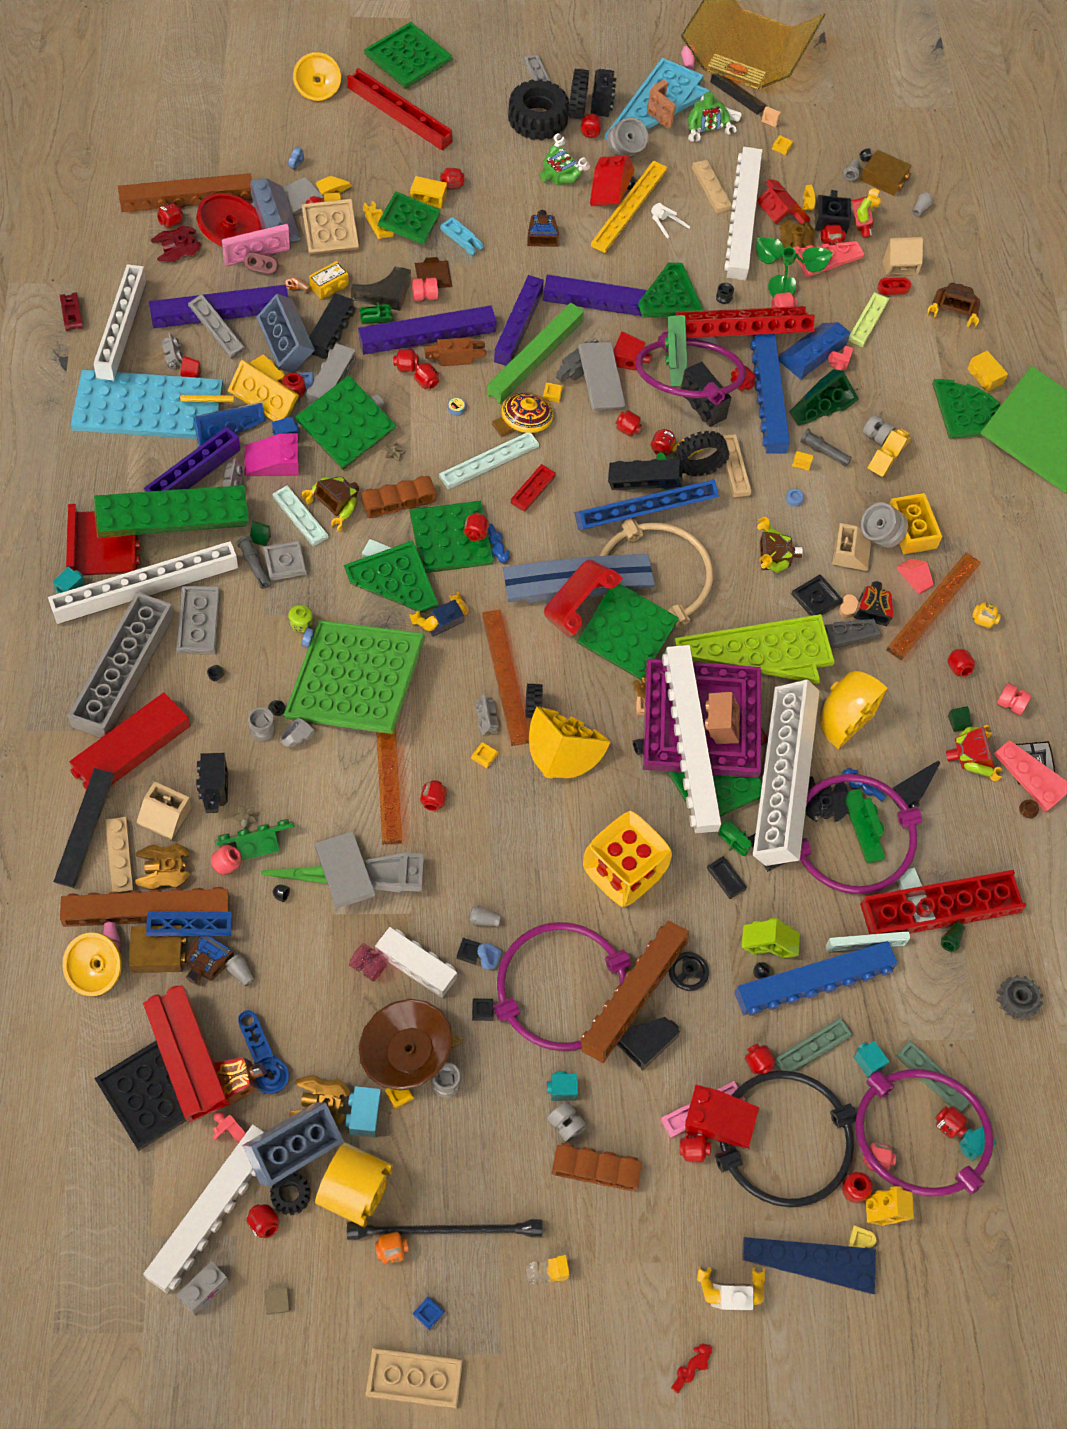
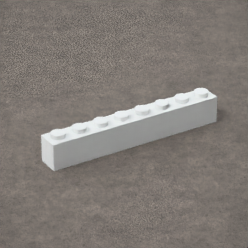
(120, 322)
(203, 1218)

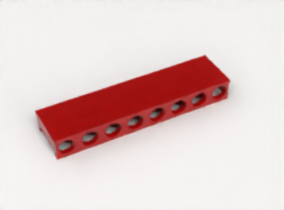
(747, 321)
(951, 902)

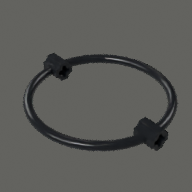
(841, 1117)

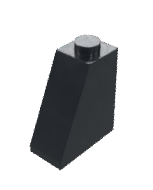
(648, 1040)

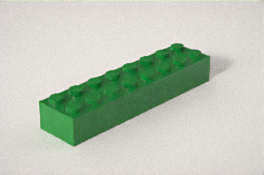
(170, 511)

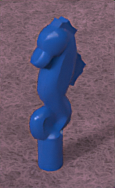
(498, 551)
(867, 789)

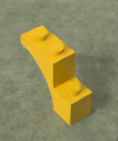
(886, 456)

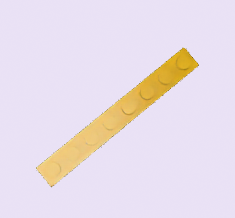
(628, 207)

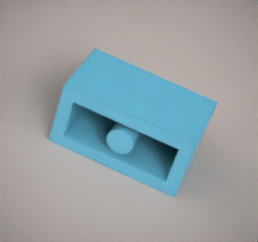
(364, 1111)

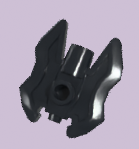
(827, 802)

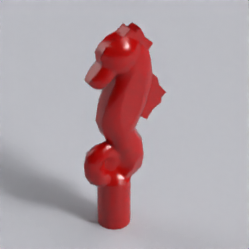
(699, 1362)

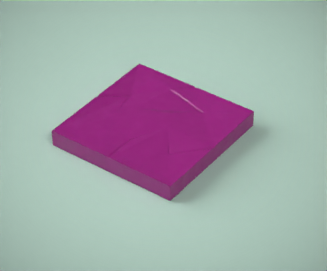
(730, 759)

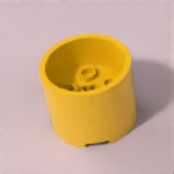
(353, 1184)

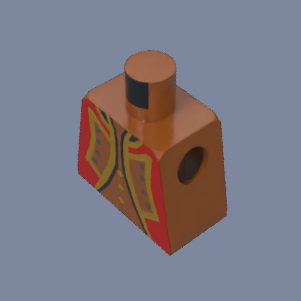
(239, 1077)

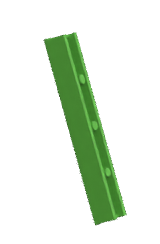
(535, 353)

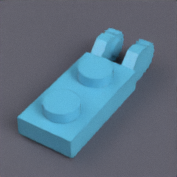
(461, 235)

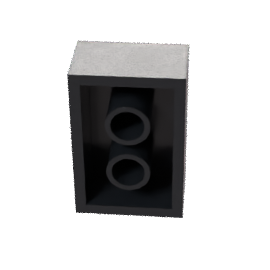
(697, 378)

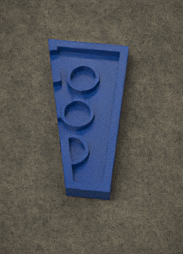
(235, 419)

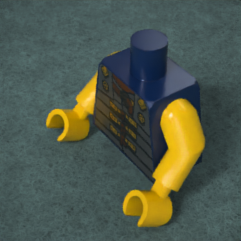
(442, 617)

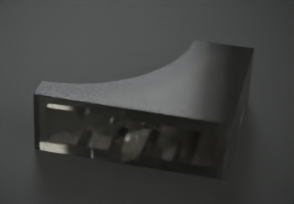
(387, 291)

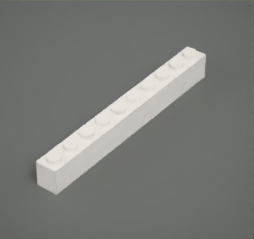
(743, 214)
(146, 580)
(692, 739)

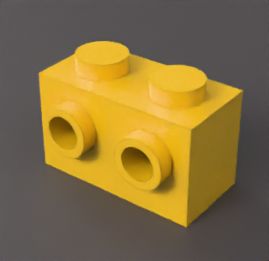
(889, 1206)

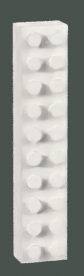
(786, 773)

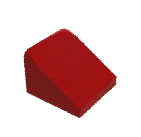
(190, 367)

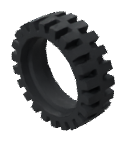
(578, 93)
(698, 442)

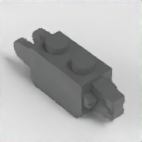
(572, 365)

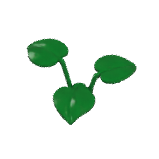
(771, 249)

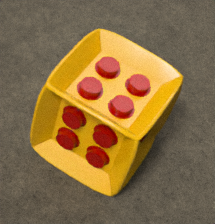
(627, 858)

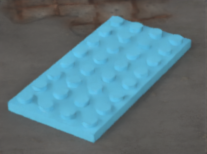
(141, 404)

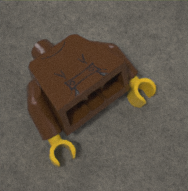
(958, 299)

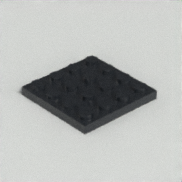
(142, 1096)

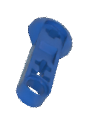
(262, 1054)

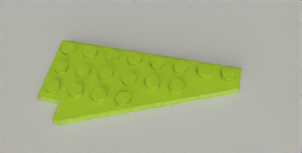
(780, 648)

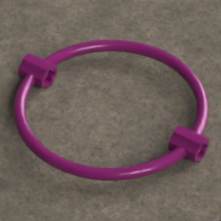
(711, 391)
(907, 819)
(508, 1009)
(968, 1177)

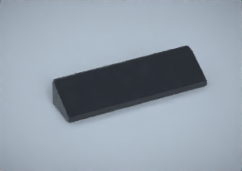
(738, 93)

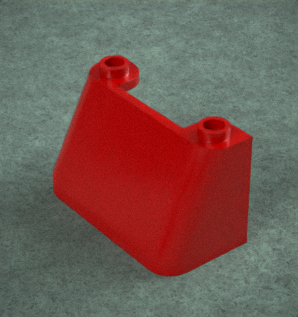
(562, 606)

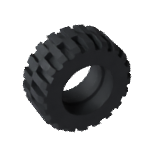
(538, 95)

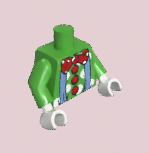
(707, 116)
(560, 166)

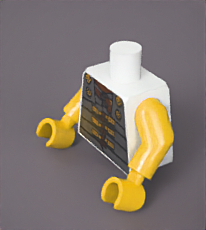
(732, 1295)

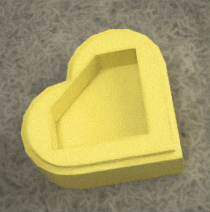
(861, 1238)

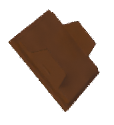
(434, 269)

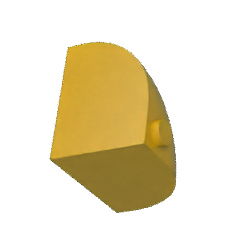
(850, 706)
(564, 745)

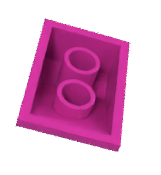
(273, 456)

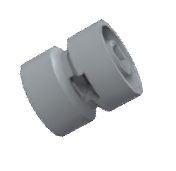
(875, 423)
(261, 724)
(447, 1081)
(562, 1116)

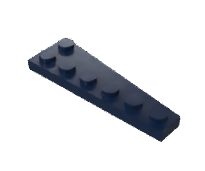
(828, 1263)

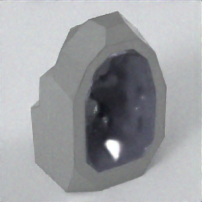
(296, 733)

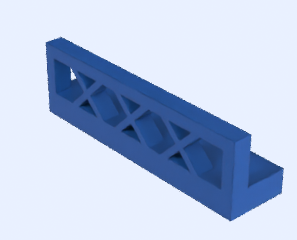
(192, 923)

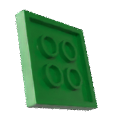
(409, 217)

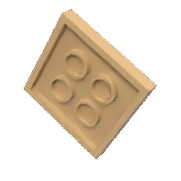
(330, 226)

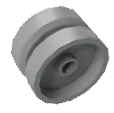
(627, 137)
(884, 525)

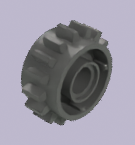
(1014, 1006)

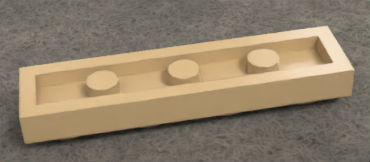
(711, 186)
(735, 468)
(119, 855)

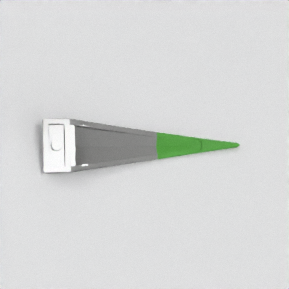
(386, 873)

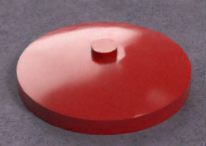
(226, 216)

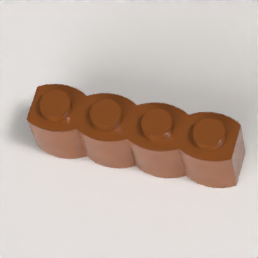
(397, 497)
(596, 1168)

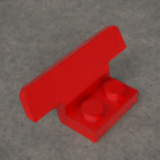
(779, 203)

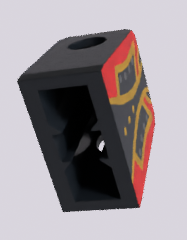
(875, 604)

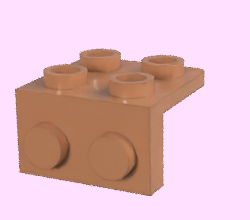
(660, 106)

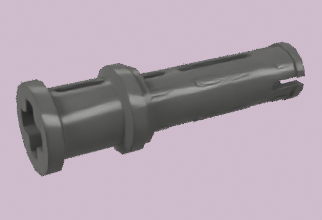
(819, 444)
(251, 555)

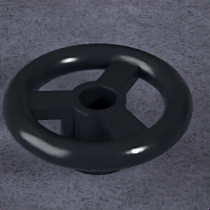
(692, 964)

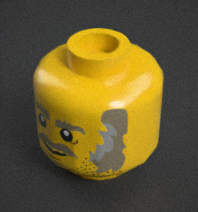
(986, 615)

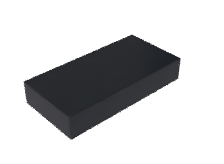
(726, 877)

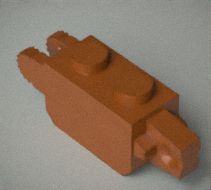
(455, 351)

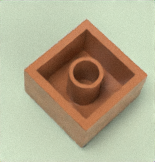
(723, 718)

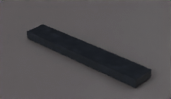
(84, 828)

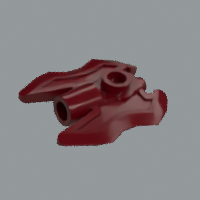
(177, 243)

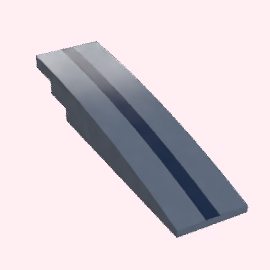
(544, 579)

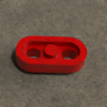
(894, 285)

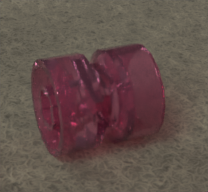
(368, 962)

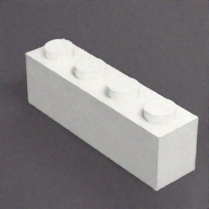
(416, 962)

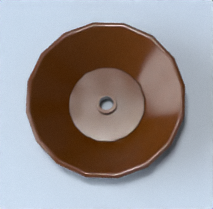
(393, 1031)

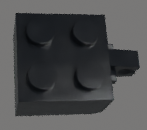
(603, 92)
(832, 211)
(212, 781)

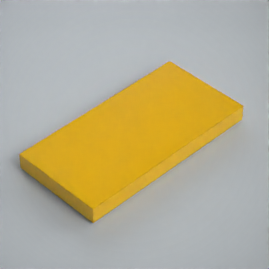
(256, 386)

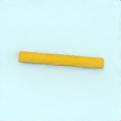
(207, 398)

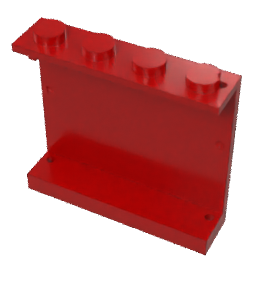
(94, 554)

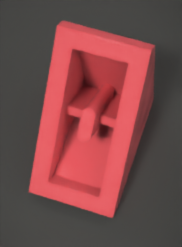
(917, 574)

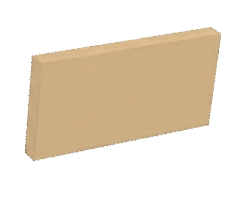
(414, 1378)

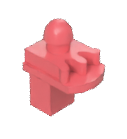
(839, 360)
(227, 1124)

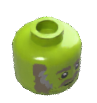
(300, 618)

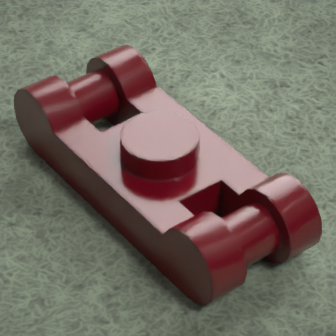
(70, 311)

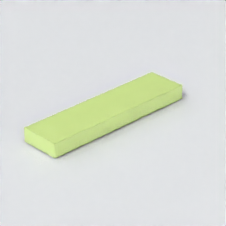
(868, 319)

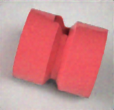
(424, 289)
(1014, 699)

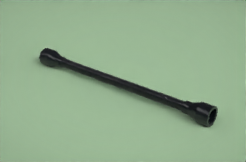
(530, 1228)

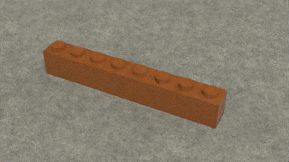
(181, 192)
(133, 906)
(634, 991)

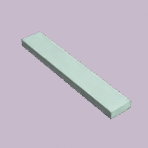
(488, 460)

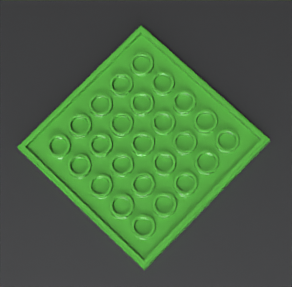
(1034, 426)
(355, 676)

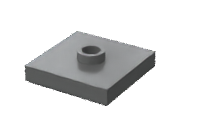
(284, 560)

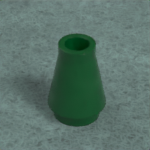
(952, 938)

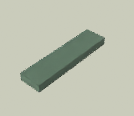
(813, 1046)
(915, 1058)

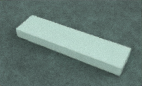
(300, 516)
(863, 941)

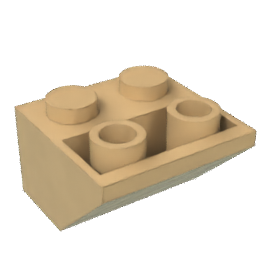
(903, 256)
(851, 548)
(163, 810)

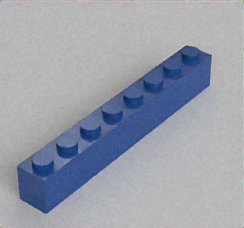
(770, 394)
(646, 504)
(815, 978)

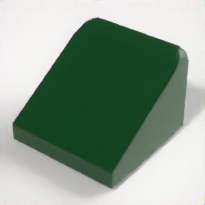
(260, 533)
(960, 718)

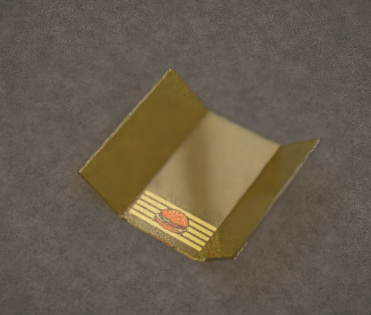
(746, 44)

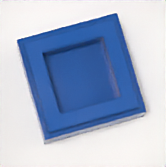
(428, 1313)

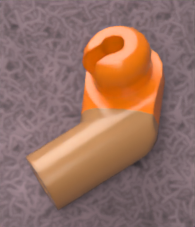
(297, 283)

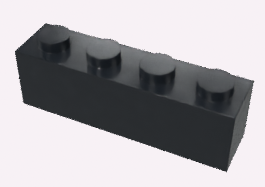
(331, 324)
(645, 474)

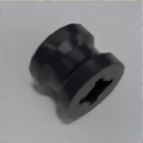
(724, 293)

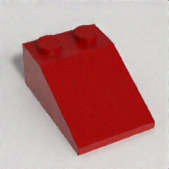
(611, 179)
(721, 1117)

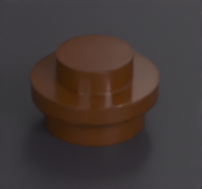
(1029, 808)

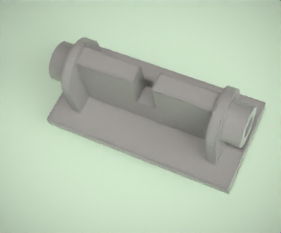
(172, 346)
(234, 472)
(485, 707)

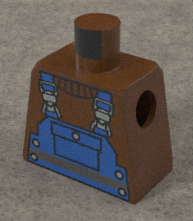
(543, 230)
(207, 958)

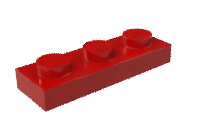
(533, 487)

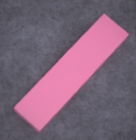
(675, 1121)

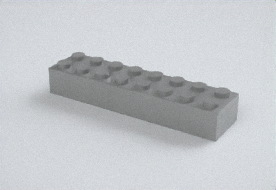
(121, 665)

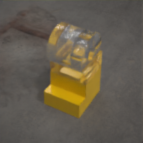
(547, 1270)

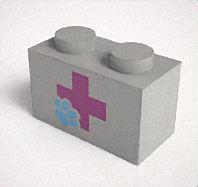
(203, 1288)

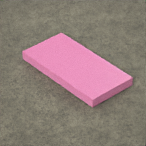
(262, 242)

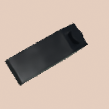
(915, 786)

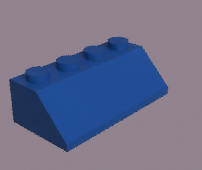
(814, 348)

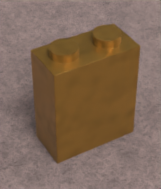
(886, 172)
(156, 953)

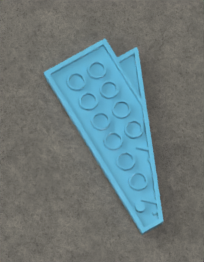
(682, 90)

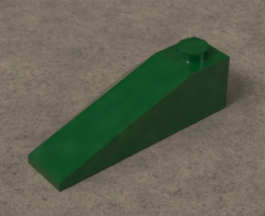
(827, 396)

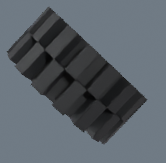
(533, 698)
(293, 1206)

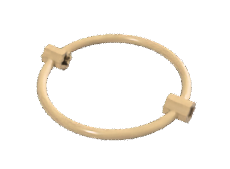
(633, 532)

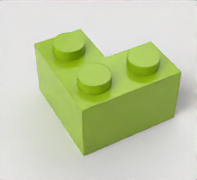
(771, 937)

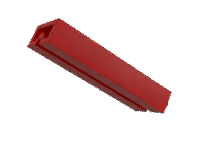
(132, 740)
(186, 1053)

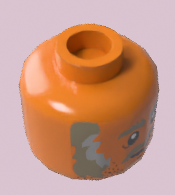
(391, 1248)

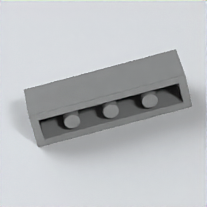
(332, 371)

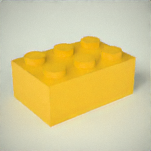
(923, 529)

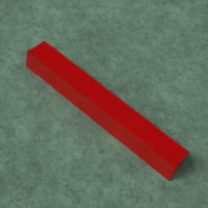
(400, 109)

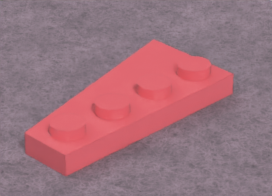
(842, 254)
(1036, 778)

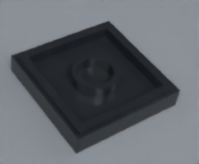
(817, 596)

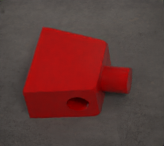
(627, 351)

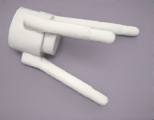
(661, 212)

